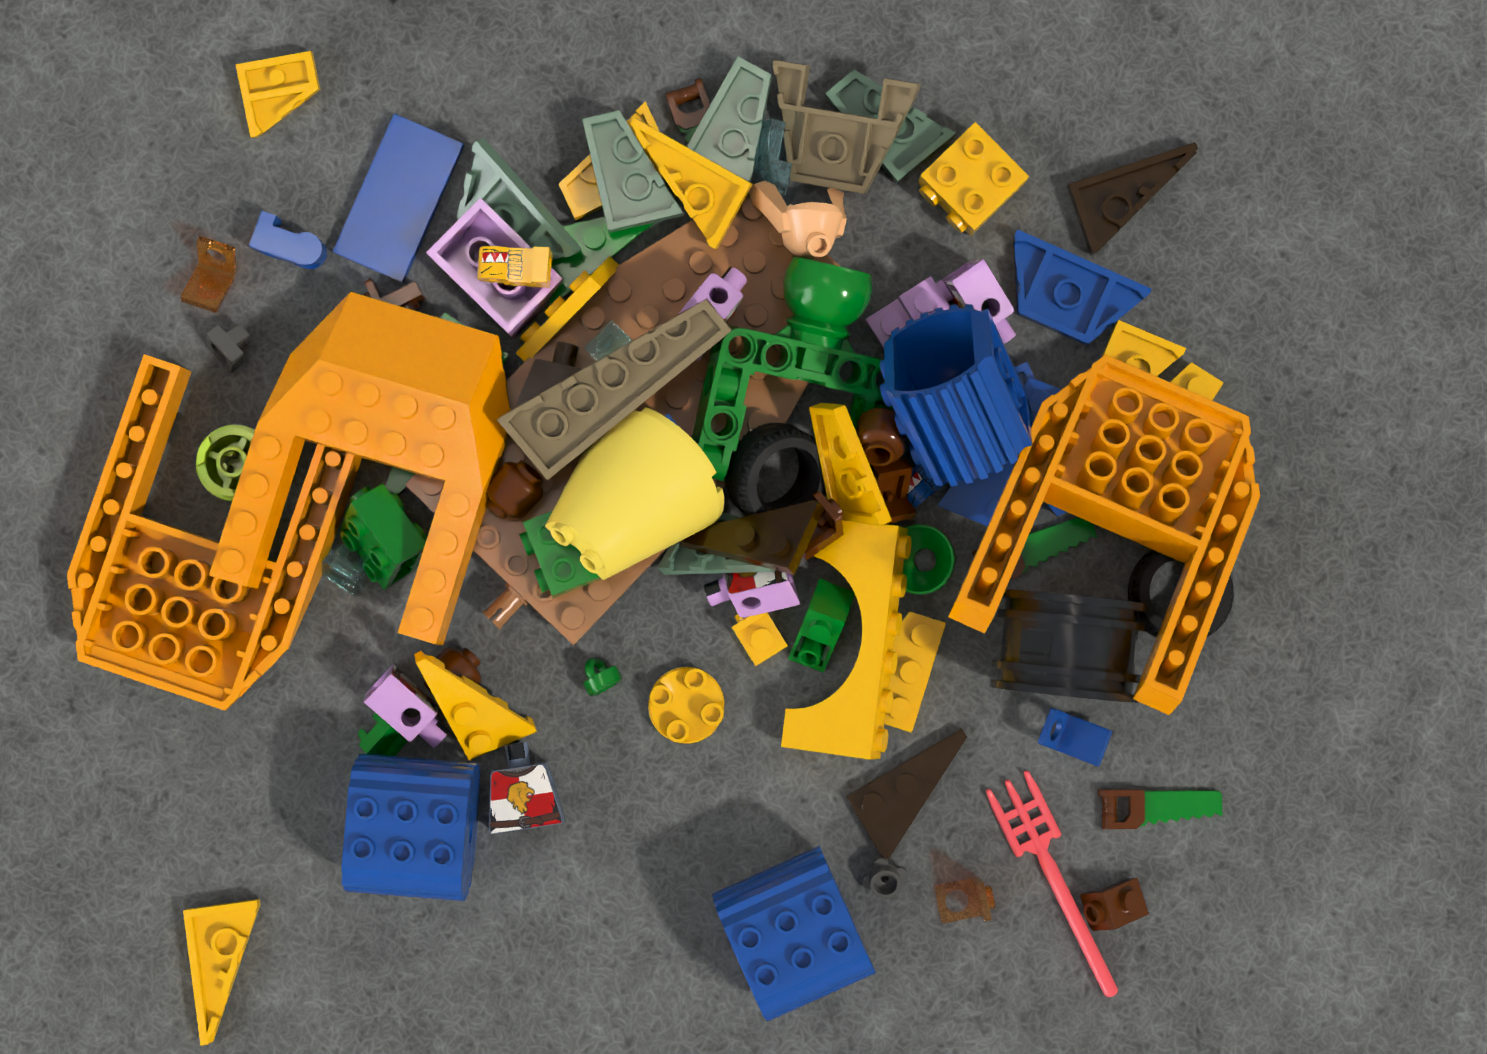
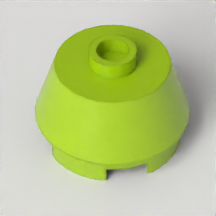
(222, 459)

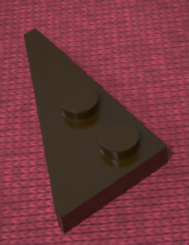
(1115, 196)

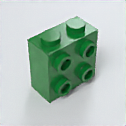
(382, 535)
(560, 565)

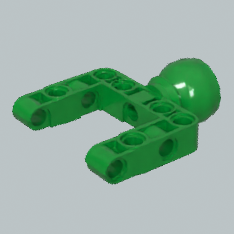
(811, 350)

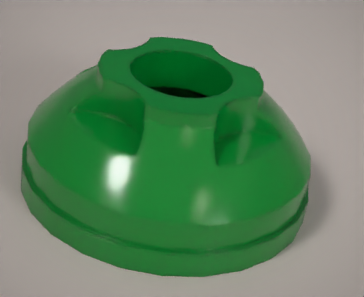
(929, 538)

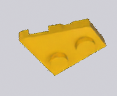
(276, 88)

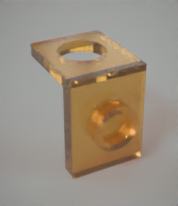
(211, 276)
(979, 900)

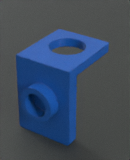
(1075, 737)

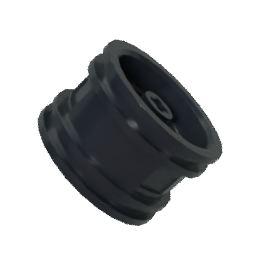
(1069, 645)

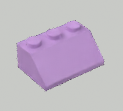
(459, 256)

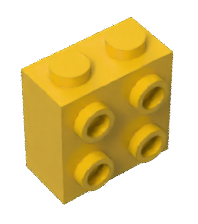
(971, 180)

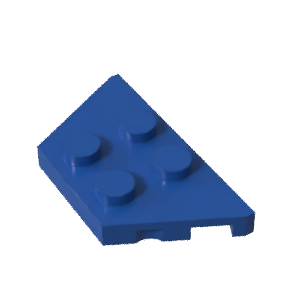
(1069, 290)

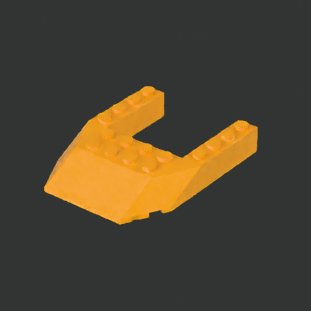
(395, 394)
(1142, 466)
(147, 586)

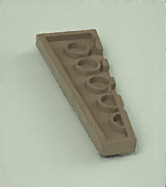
(592, 401)

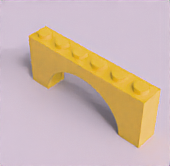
(854, 716)

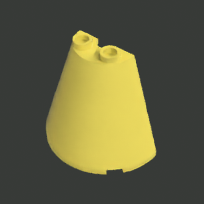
(635, 494)

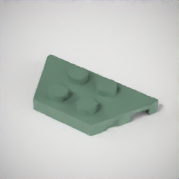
(513, 202)

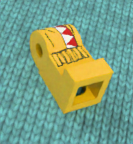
(515, 266)

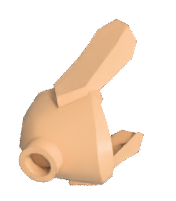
(805, 227)

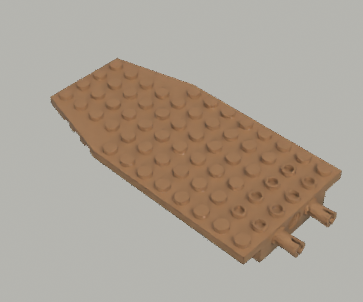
(637, 299)

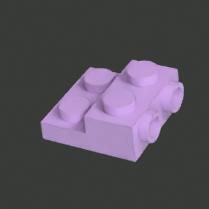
(916, 301)

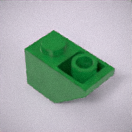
(821, 625)

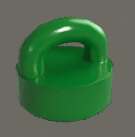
(601, 681)

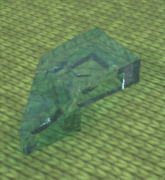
(767, 158)

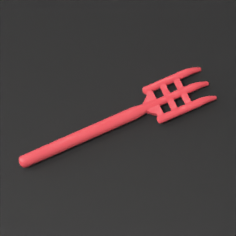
(1039, 845)

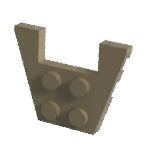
(837, 146)

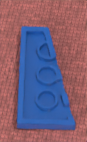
(980, 498)

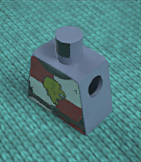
(523, 793)

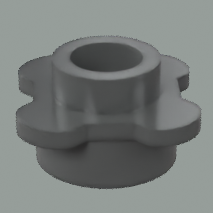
(888, 888)

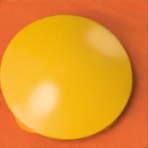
(686, 705)

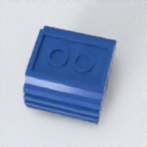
(955, 394)
(411, 827)
(792, 934)

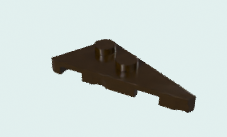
(763, 539)
(895, 798)

